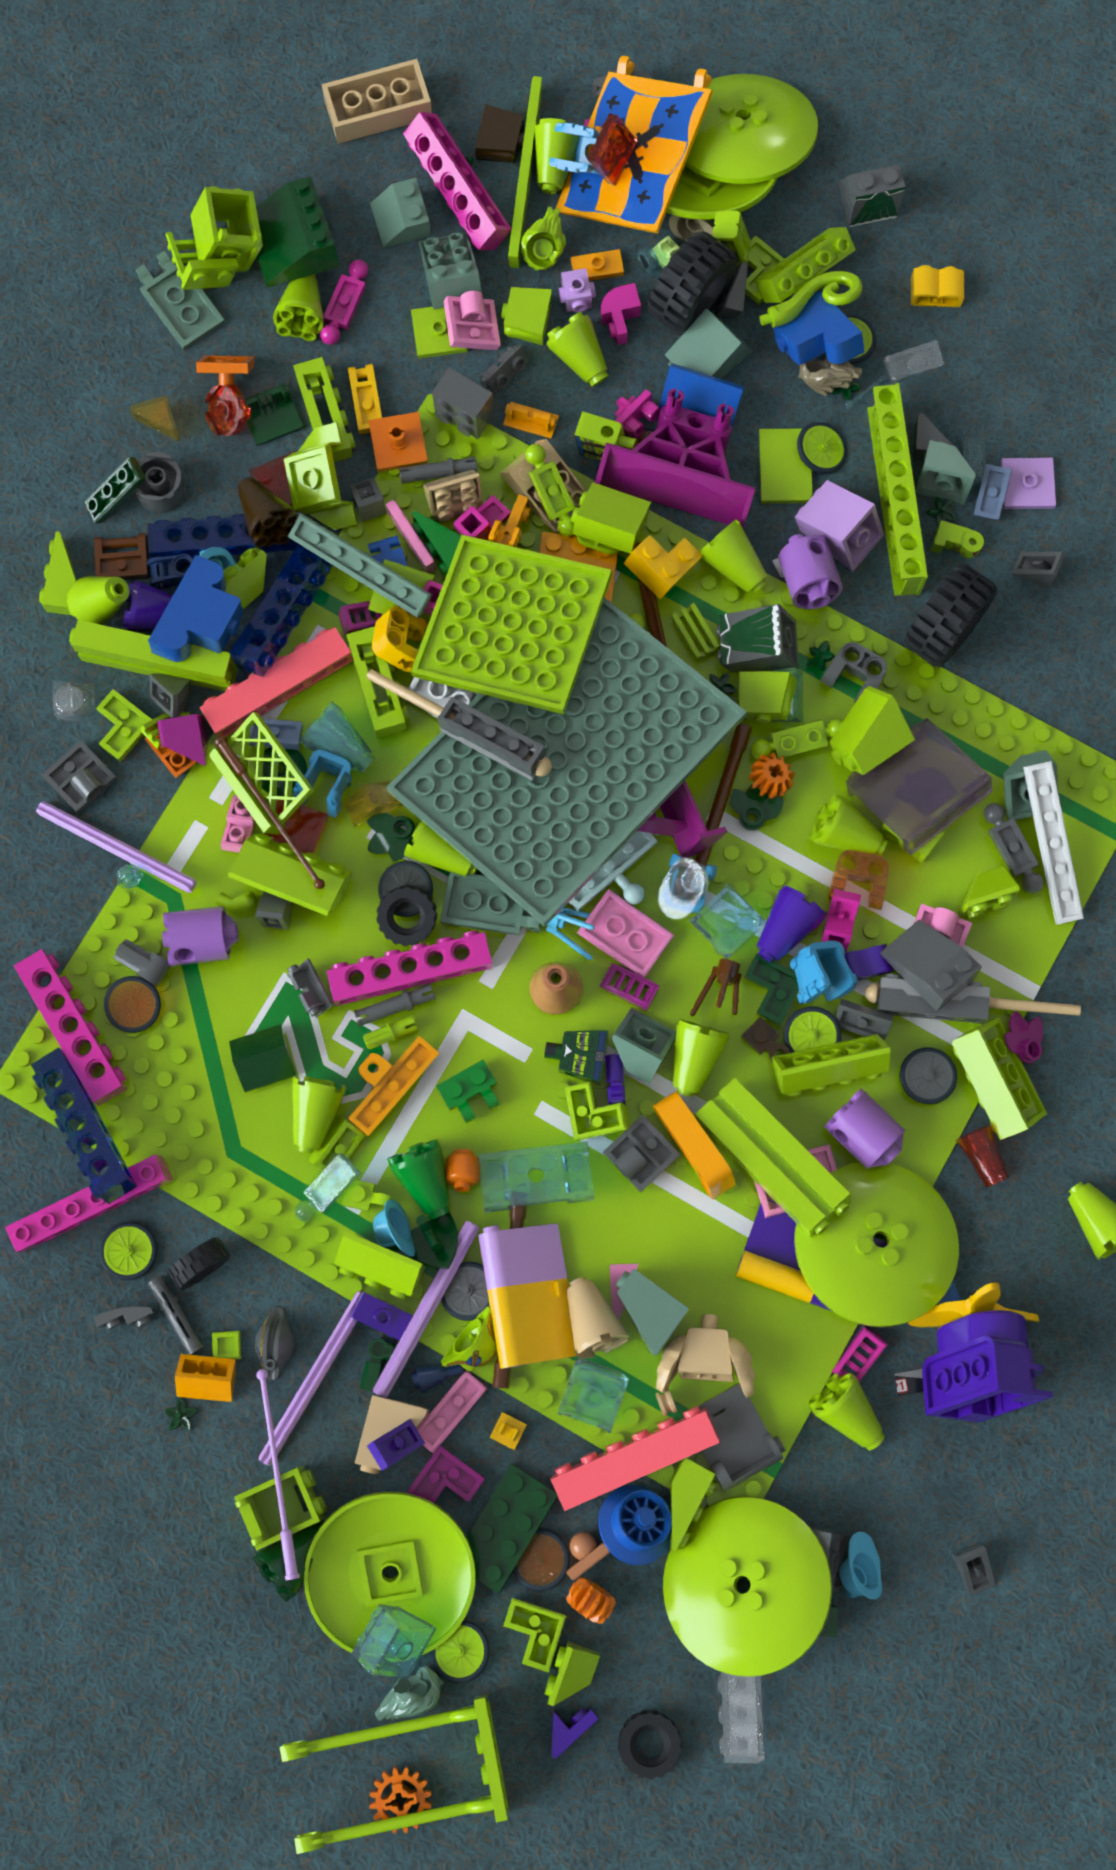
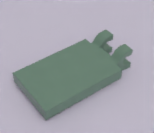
(185, 313)
(483, 906)

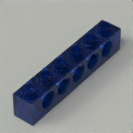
(163, 531)
(280, 611)
(117, 1179)

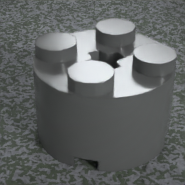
(163, 485)

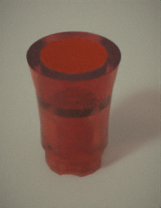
(984, 1155)

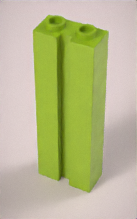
(133, 653)
(774, 1158)

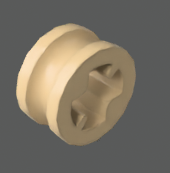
(666, 1402)

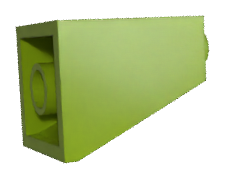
(870, 732)

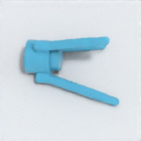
(560, 921)

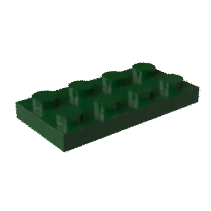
(508, 1526)

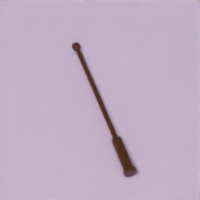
(239, 768)

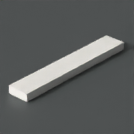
(1053, 842)

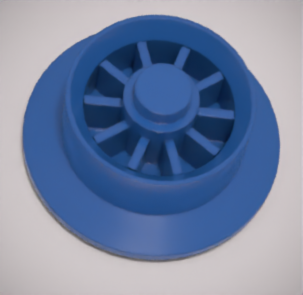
(635, 1525)

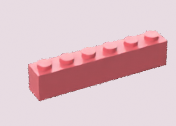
(284, 680)
(635, 1458)

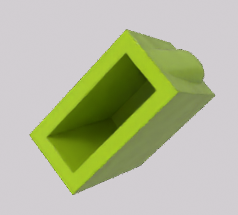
(527, 314)
(766, 695)

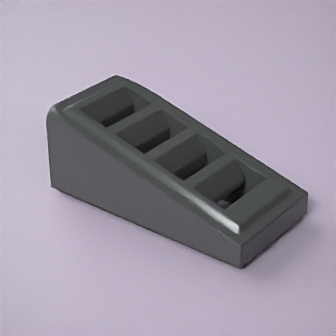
(733, 300)

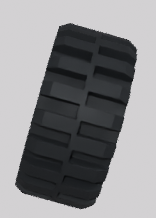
(692, 282)
(950, 615)

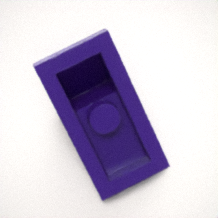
(395, 1444)
(565, 1735)

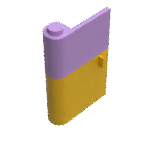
(527, 1294)

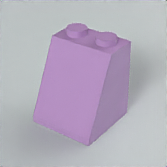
(845, 521)

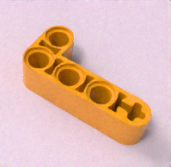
(695, 1144)

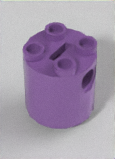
(810, 571)
(199, 935)
(867, 1131)

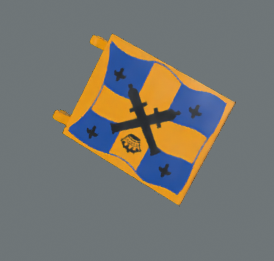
(665, 124)

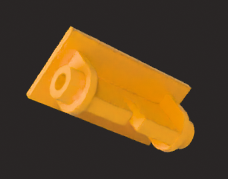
(530, 420)

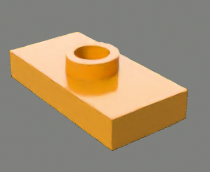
(600, 264)

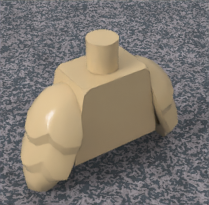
(706, 1355)

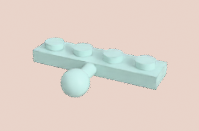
(612, 871)

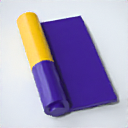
(772, 1260)

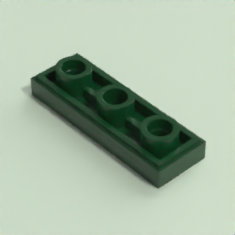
(115, 490)

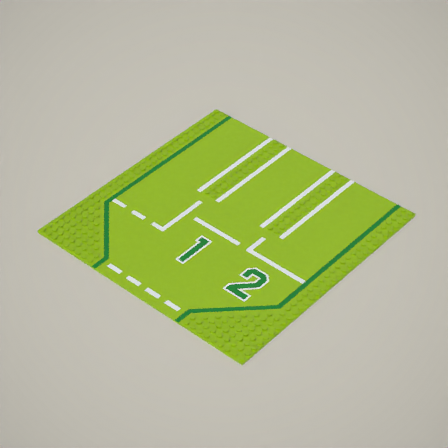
(236, 1148)

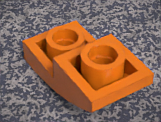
(175, 762)

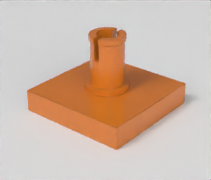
(225, 366)
(398, 441)

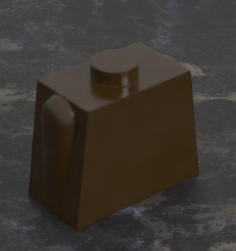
(499, 135)

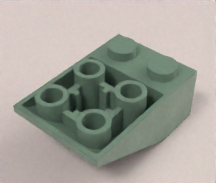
(449, 267)

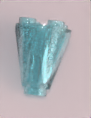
(337, 735)

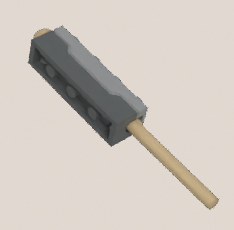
(478, 731)
(970, 1005)

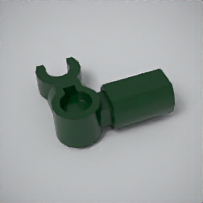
(378, 1350)

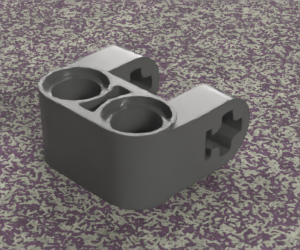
(857, 668)

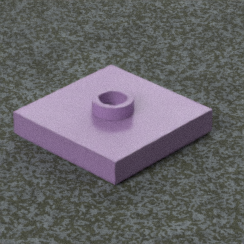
(1030, 483)

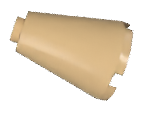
(593, 1320)

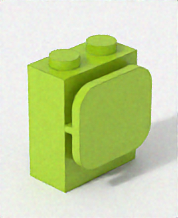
(609, 519)

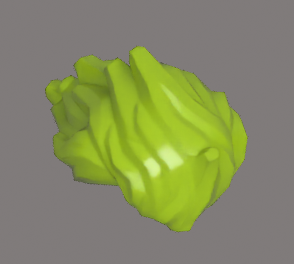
(543, 241)

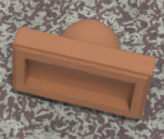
(585, 1549)

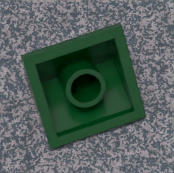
(262, 1058)

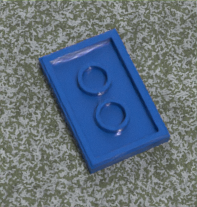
(701, 391)

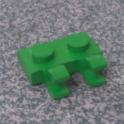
(467, 1085)

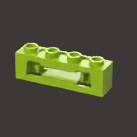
(805, 264)
(313, 373)
(390, 721)

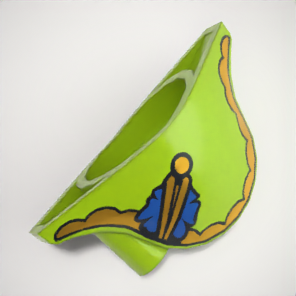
(474, 1345)

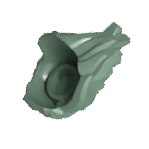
(411, 1696)

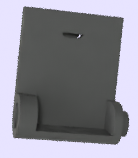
(744, 1440)

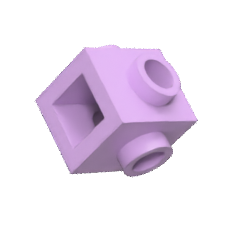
(576, 290)

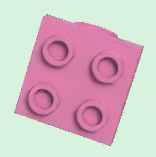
(472, 321)
(945, 922)

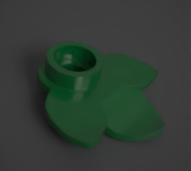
(753, 803)
(387, 836)

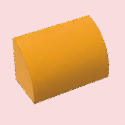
(205, 1377)

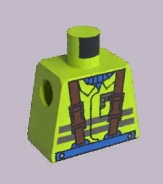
(594, 433)

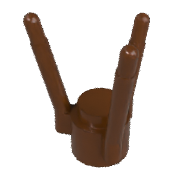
(726, 975)

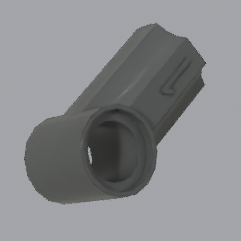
(145, 964)

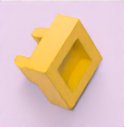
(508, 1431)

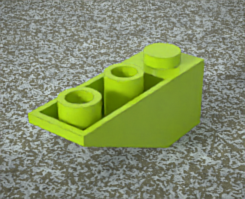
(59, 577)
(686, 1492)

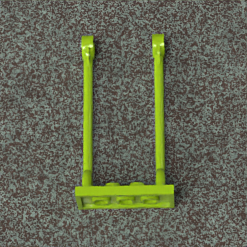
(490, 1771)

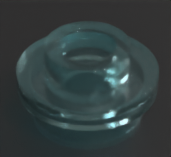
(129, 876)

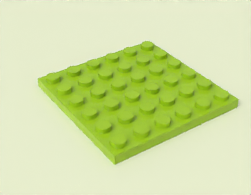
(512, 624)

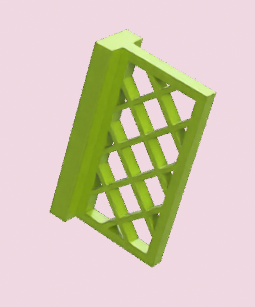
(242, 789)

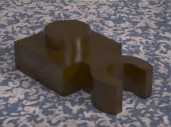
(762, 1037)

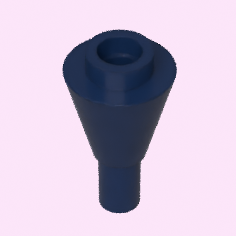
(430, 1376)

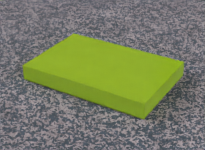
(782, 471)

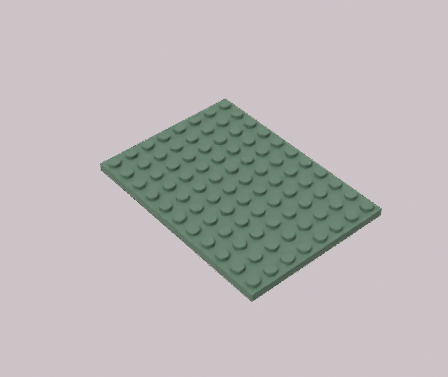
(616, 755)

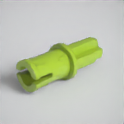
(390, 1032)

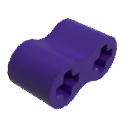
(868, 962)

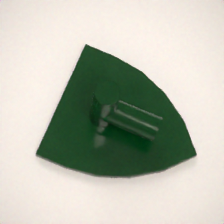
(435, 1241)

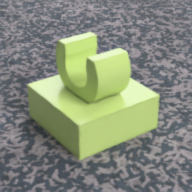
(665, 250)

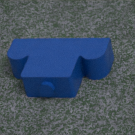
(819, 330)
(197, 614)

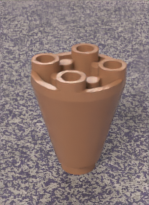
(556, 997)

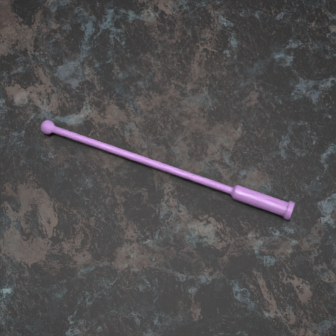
(285, 1534)

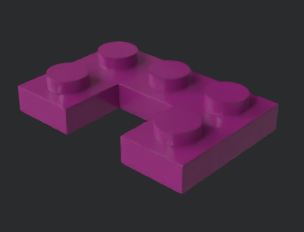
(449, 1471)

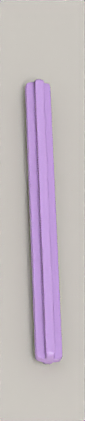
(116, 847)
(424, 1313)
(311, 1382)

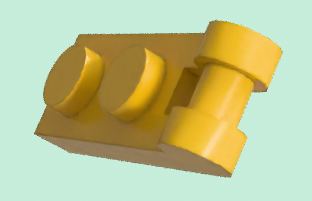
(364, 396)

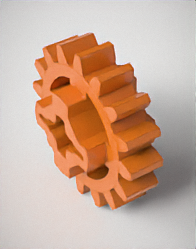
(397, 1779)

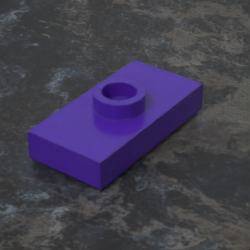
(381, 1315)

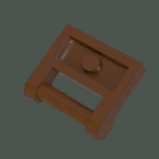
(122, 564)

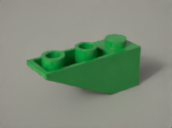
(439, 539)

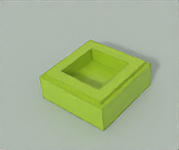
(227, 1344)

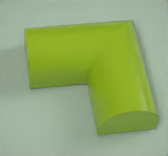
(590, 1121)
(542, 1626)

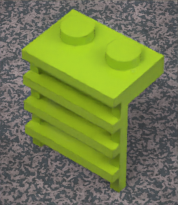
(200, 273)

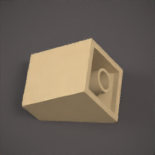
(381, 1418)

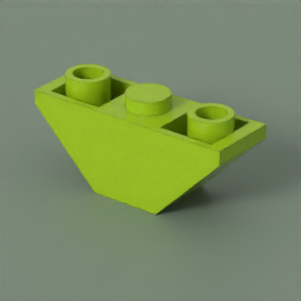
(247, 576)

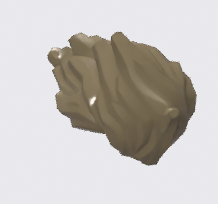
(824, 375)

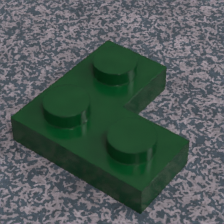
(781, 988)

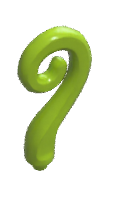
(789, 310)

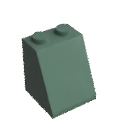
(709, 347)
(650, 1309)

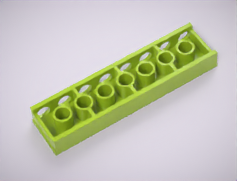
(897, 491)

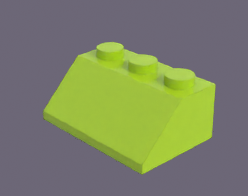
(378, 1265)

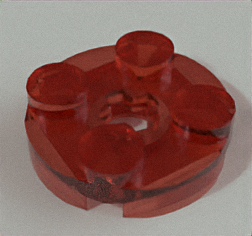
(238, 412)

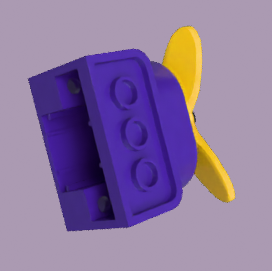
(980, 1359)

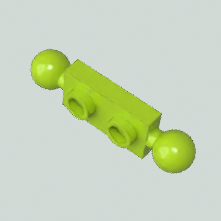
(550, 489)
(796, 739)

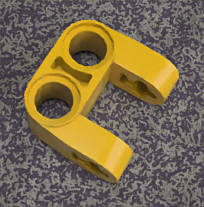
(391, 635)

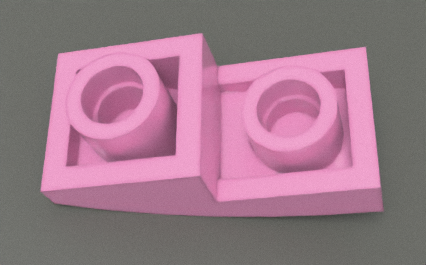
(239, 826)

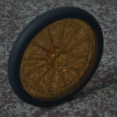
(132, 1004)
(543, 1562)

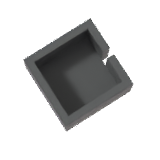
(463, 403)

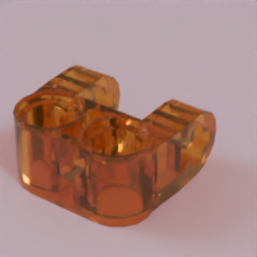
(862, 874)

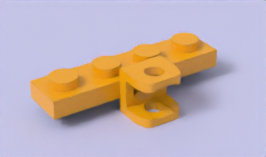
(511, 533)
(390, 1083)

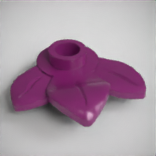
(1025, 1037)

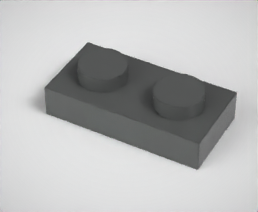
(862, 1019)

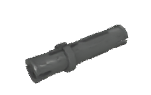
(437, 470)
(405, 1001)
(160, 1286)

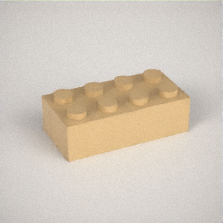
(376, 100)

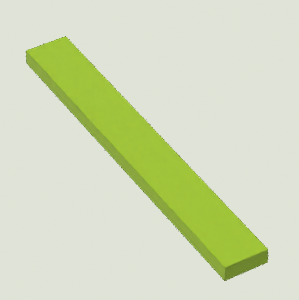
(525, 172)

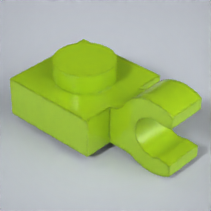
(361, 1196)

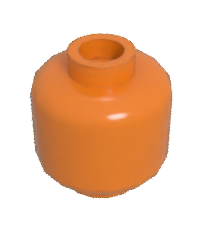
(462, 1170)

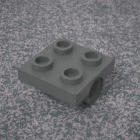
(79, 776)
(641, 1153)

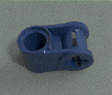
(166, 570)

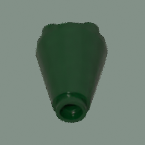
(272, 1565)

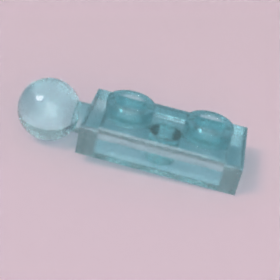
(326, 1188)

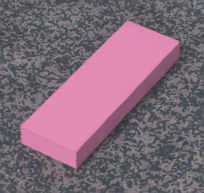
(410, 537)
(450, 1410)

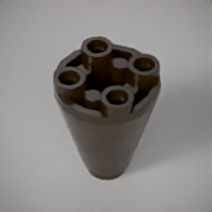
(265, 513)

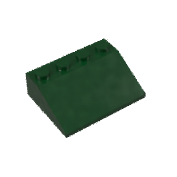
(294, 234)

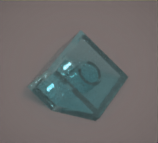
(392, 1642)

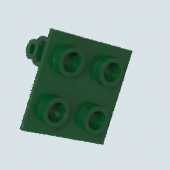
(272, 414)

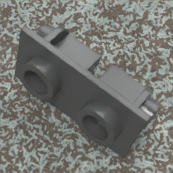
(511, 363)
(314, 994)

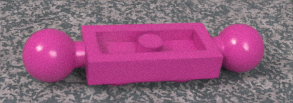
(344, 302)

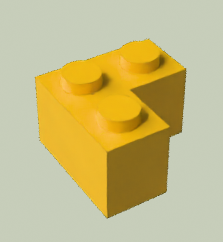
(661, 569)

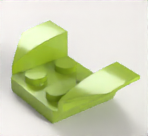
(315, 482)

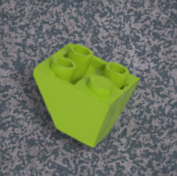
(989, 890)
(575, 1672)

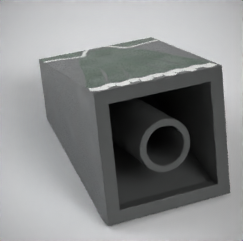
(872, 195)
(758, 640)

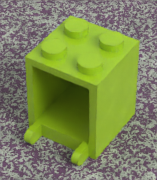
(243, 235)
(261, 1507)

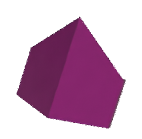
(185, 736)

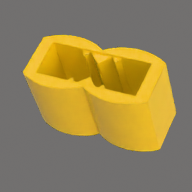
(937, 286)

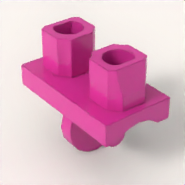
(633, 409)

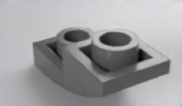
(133, 1315)

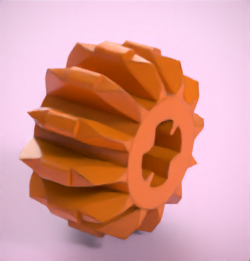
(771, 776)
(591, 1600)

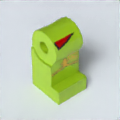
(958, 539)

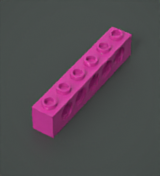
(457, 181)
(451, 967)
(31, 973)
(83, 1207)

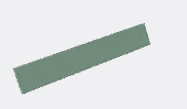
(360, 565)

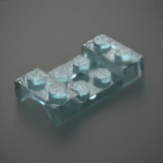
(507, 1182)

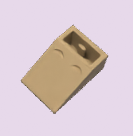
(520, 482)
(453, 495)

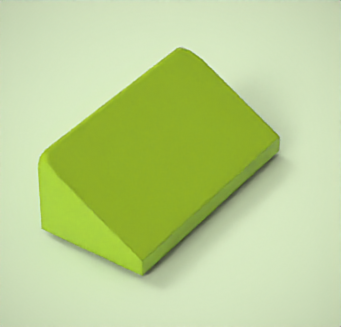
(341, 1138)

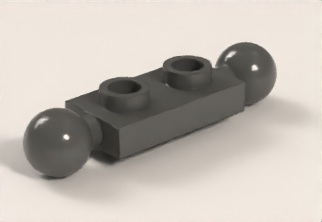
(1013, 848)

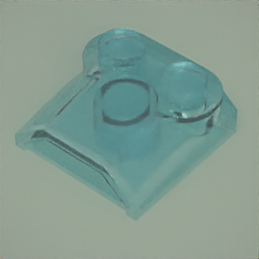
(727, 922)
(593, 1394)

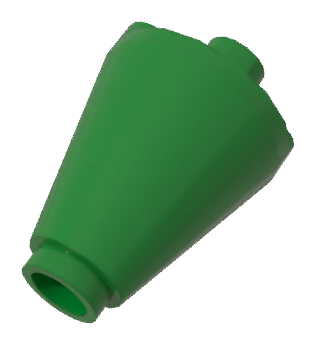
(423, 1176)

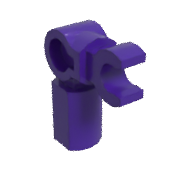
(615, 1078)

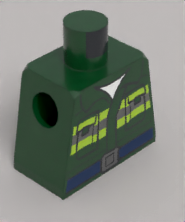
(580, 1054)

